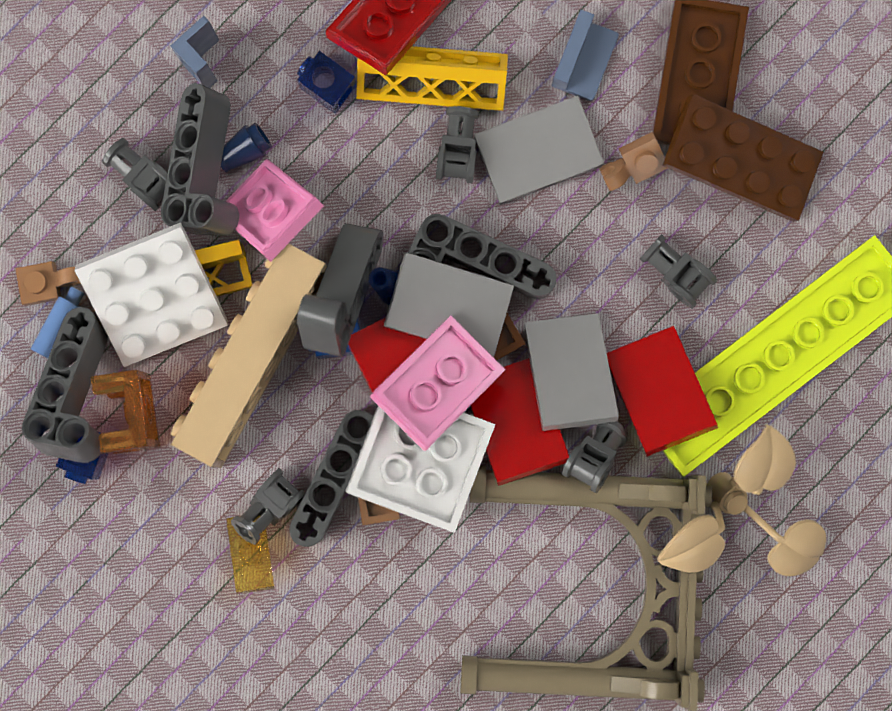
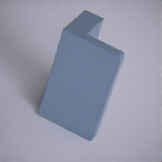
(191, 48)
(585, 58)

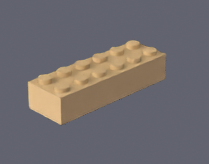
(249, 359)

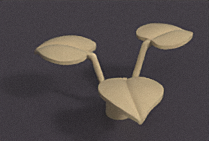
(763, 466)

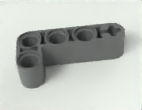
(197, 164)
(484, 263)
(331, 315)
(78, 340)
(328, 475)

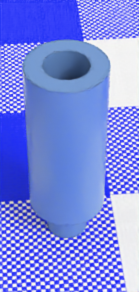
(50, 329)

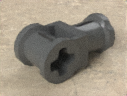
(458, 151)
(143, 177)
(679, 271)
(595, 457)
(271, 502)

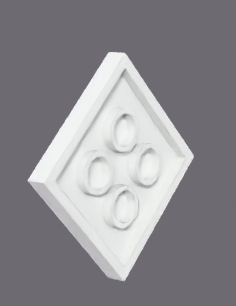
(151, 294)
(419, 482)

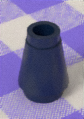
(244, 147)

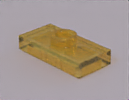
(250, 562)

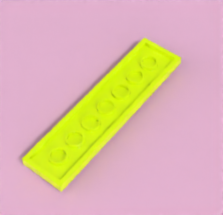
(791, 348)

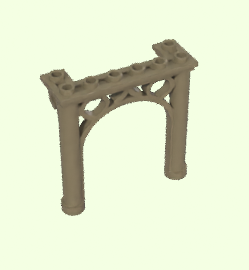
(596, 676)

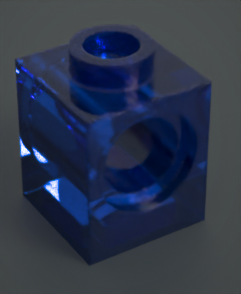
(334, 95)

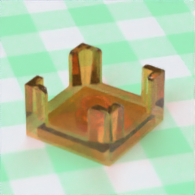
(138, 411)

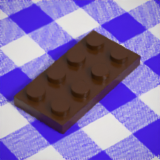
(699, 59)
(743, 158)

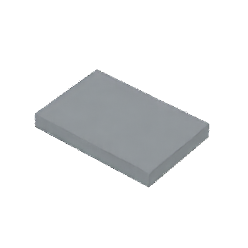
(538, 150)
(434, 291)
(570, 372)

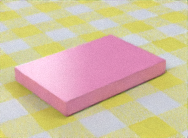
(272, 209)
(437, 383)

